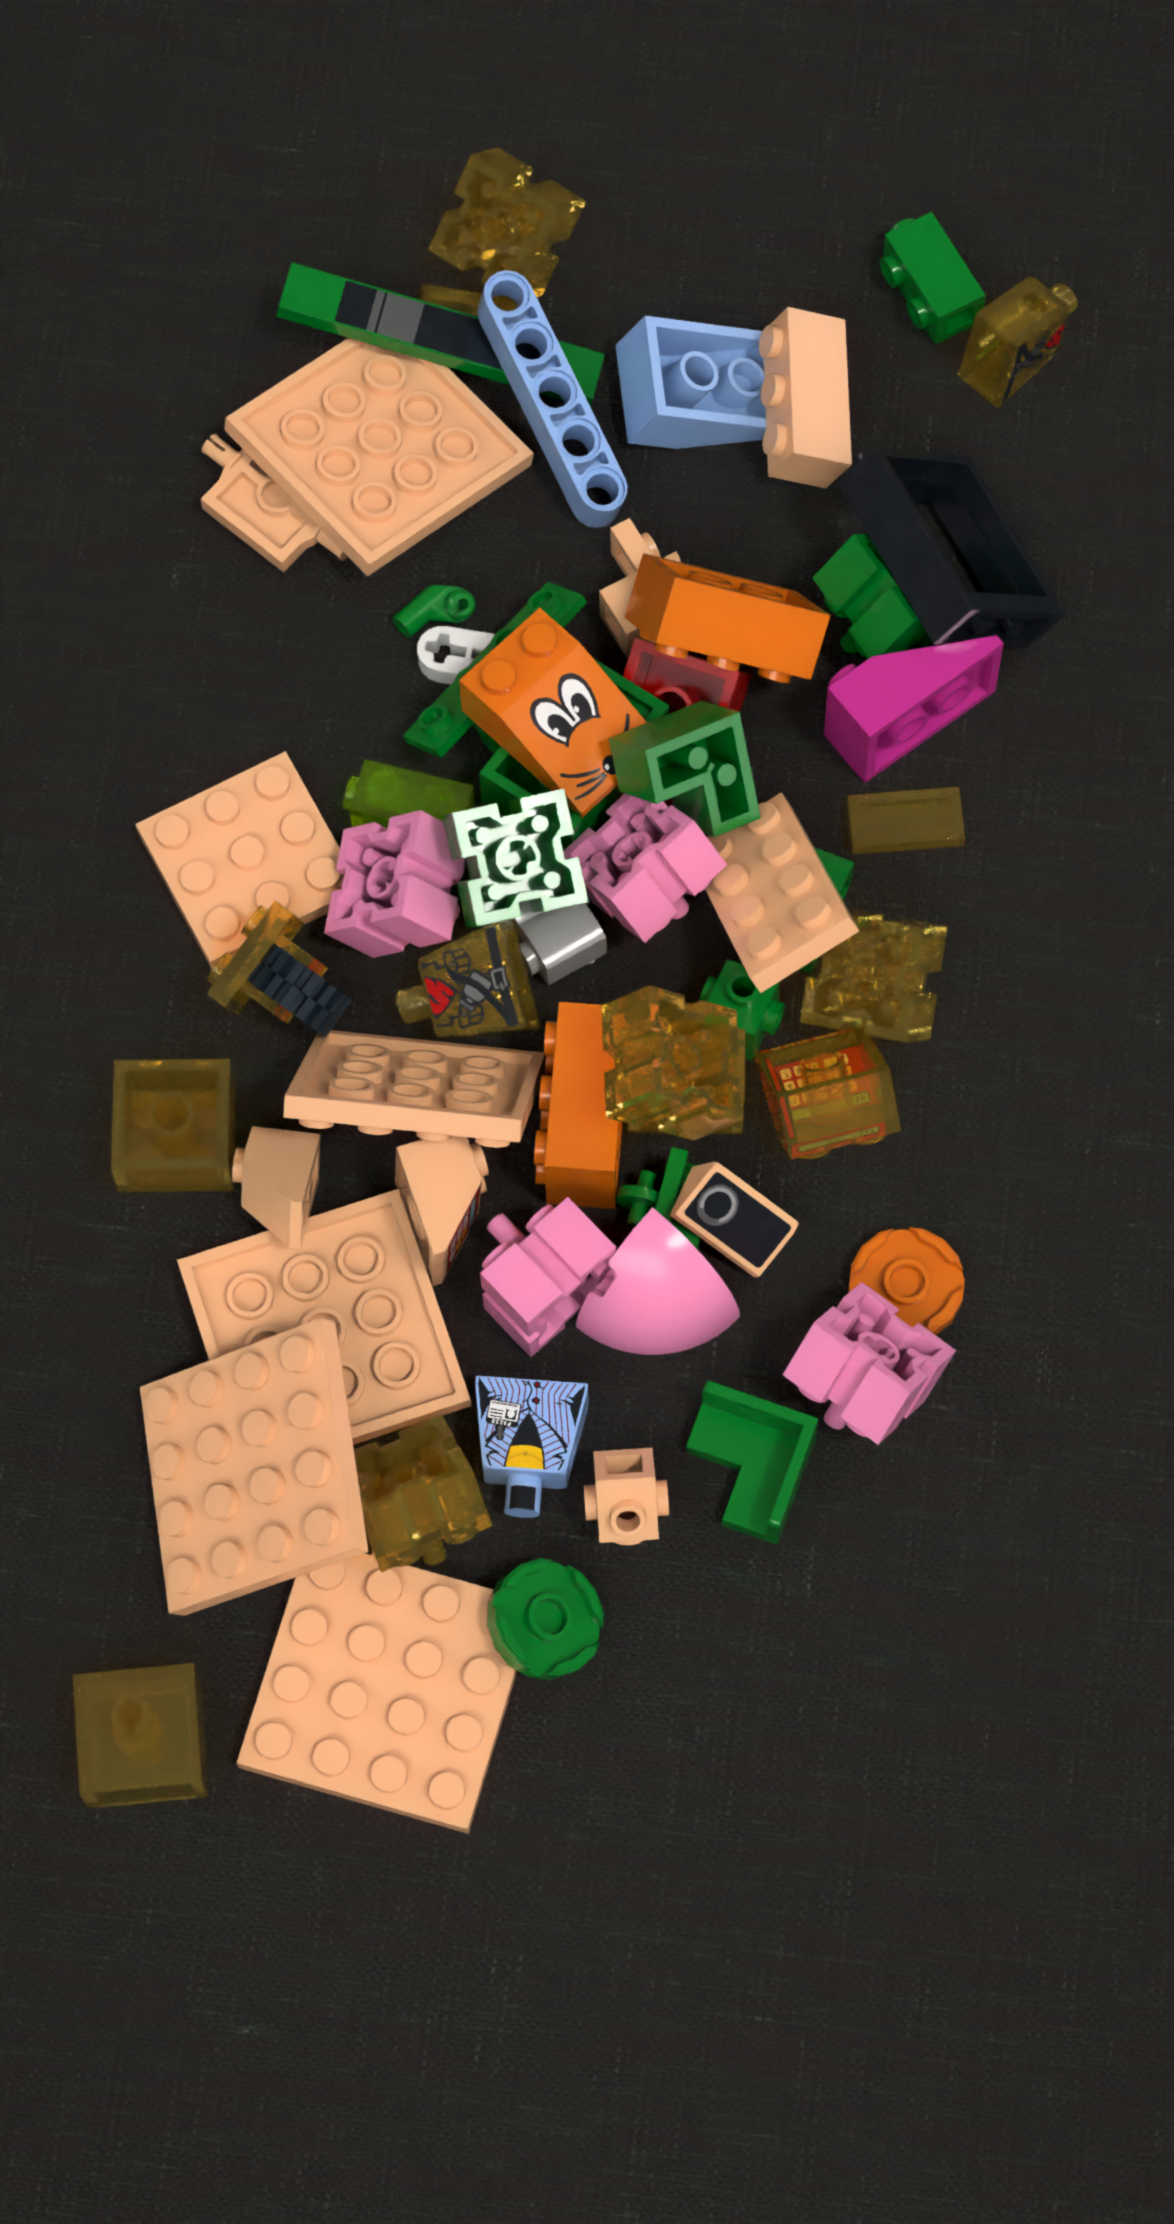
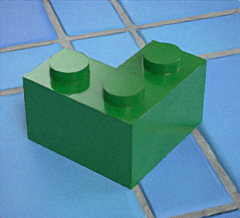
(694, 759)

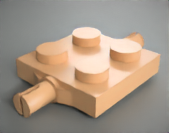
(258, 509)

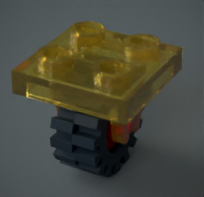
(277, 973)

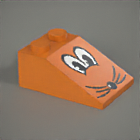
(550, 709)

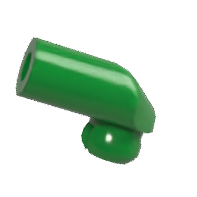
(435, 604)

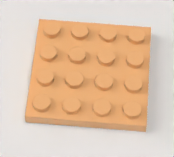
(377, 447)
(415, 1087)
(352, 1269)
(253, 1468)
(383, 1691)

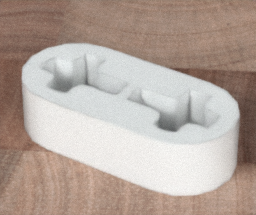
(464, 648)

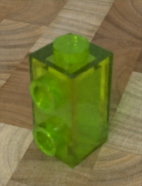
(393, 791)

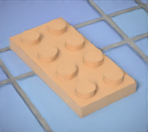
(776, 896)

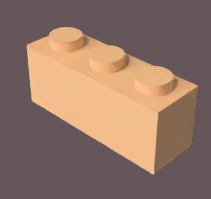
(806, 397)

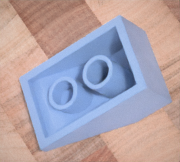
(690, 384)

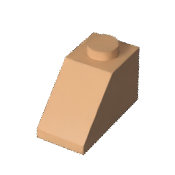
(279, 1180)

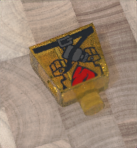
(1015, 338)
(473, 986)

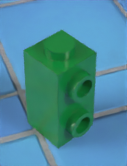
(931, 277)

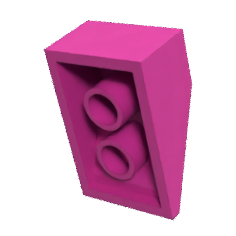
(905, 698)

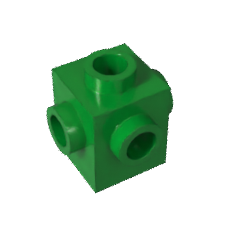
(756, 1011)

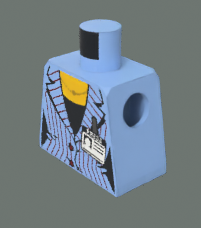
(529, 1436)

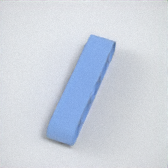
(552, 374)

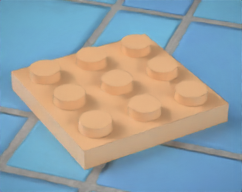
(244, 849)

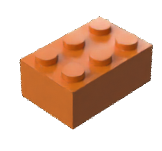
(726, 619)
(581, 1146)

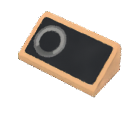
(733, 1217)

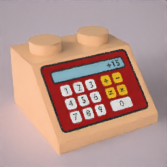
(441, 1196)

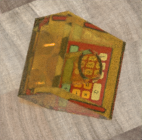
(828, 1093)

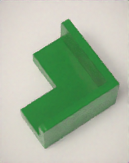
(761, 1442)

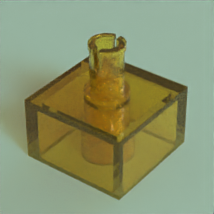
(140, 1735)

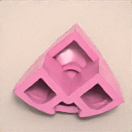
(657, 1294)

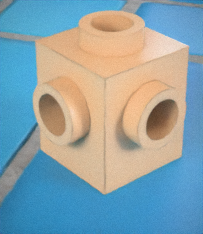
(626, 1496)

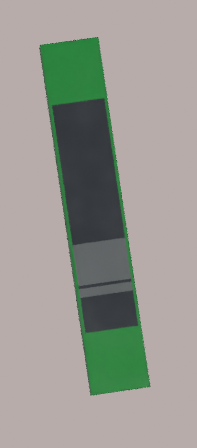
(411, 326)

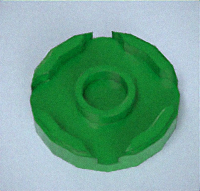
(545, 1619)

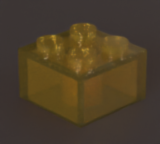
(173, 1125)

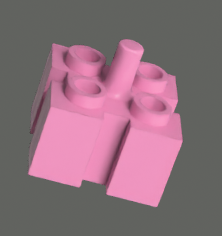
(645, 864)
(395, 886)
(544, 1277)
(867, 1364)

